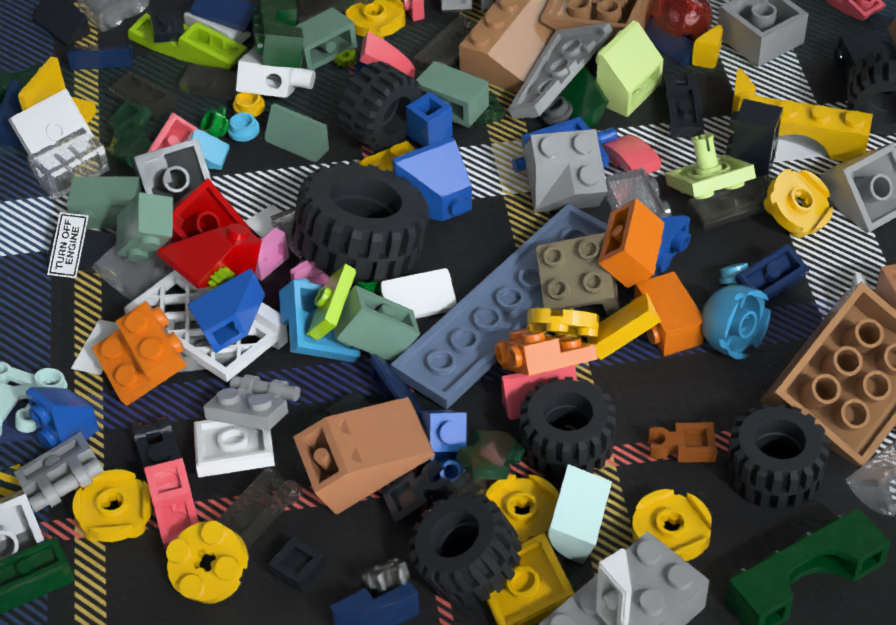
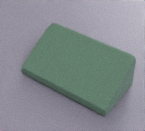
(296, 133)

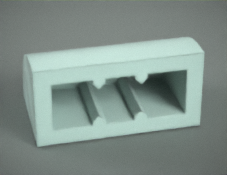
(578, 513)

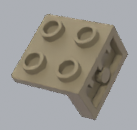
(573, 276)

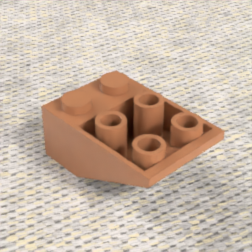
(362, 451)

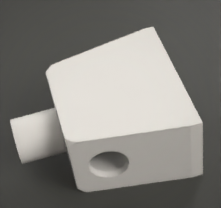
(270, 80)

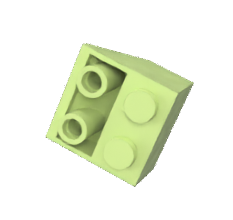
(628, 69)

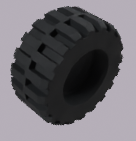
(360, 220)

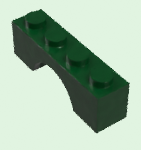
(275, 33)
(844, 547)

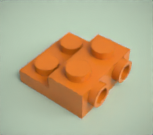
(140, 353)
(537, 353)

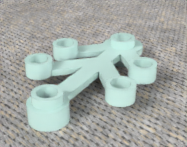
(11, 394)

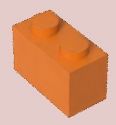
(631, 243)
(679, 315)

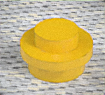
(248, 103)

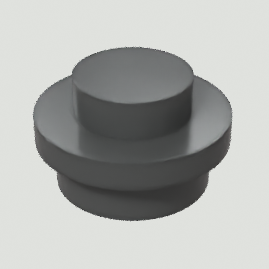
(557, 111)

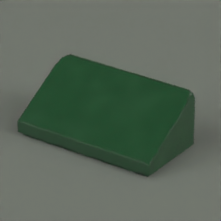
(585, 97)
(33, 574)

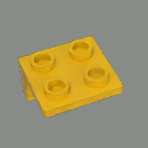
(47, 83)

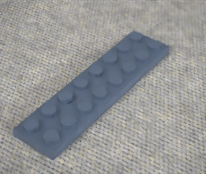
(464, 339)

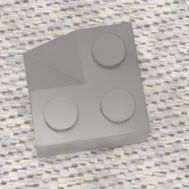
(762, 28)
(565, 170)

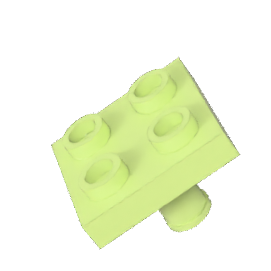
(710, 171)

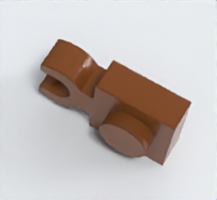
(689, 441)

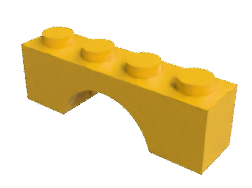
(838, 130)

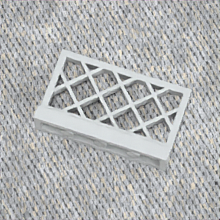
(265, 326)

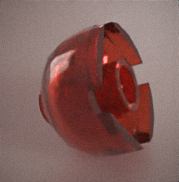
(682, 17)

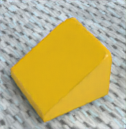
(707, 48)
(742, 86)

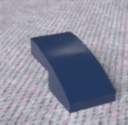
(388, 609)

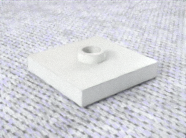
(47, 122)
(230, 448)

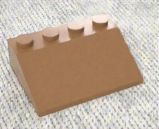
(577, 13)
(506, 43)
(846, 375)

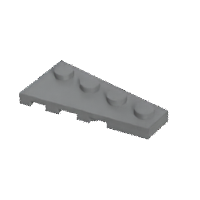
(557, 66)

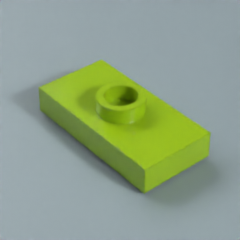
(331, 301)

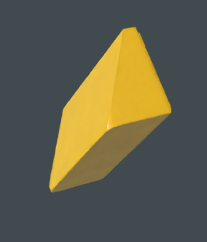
(625, 326)

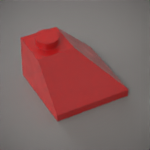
(202, 211)
(220, 247)

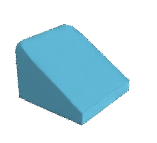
(213, 149)

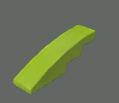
(197, 45)

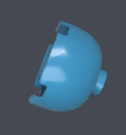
(735, 319)

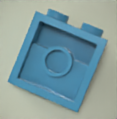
(297, 311)

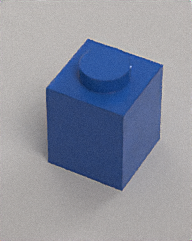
(429, 120)

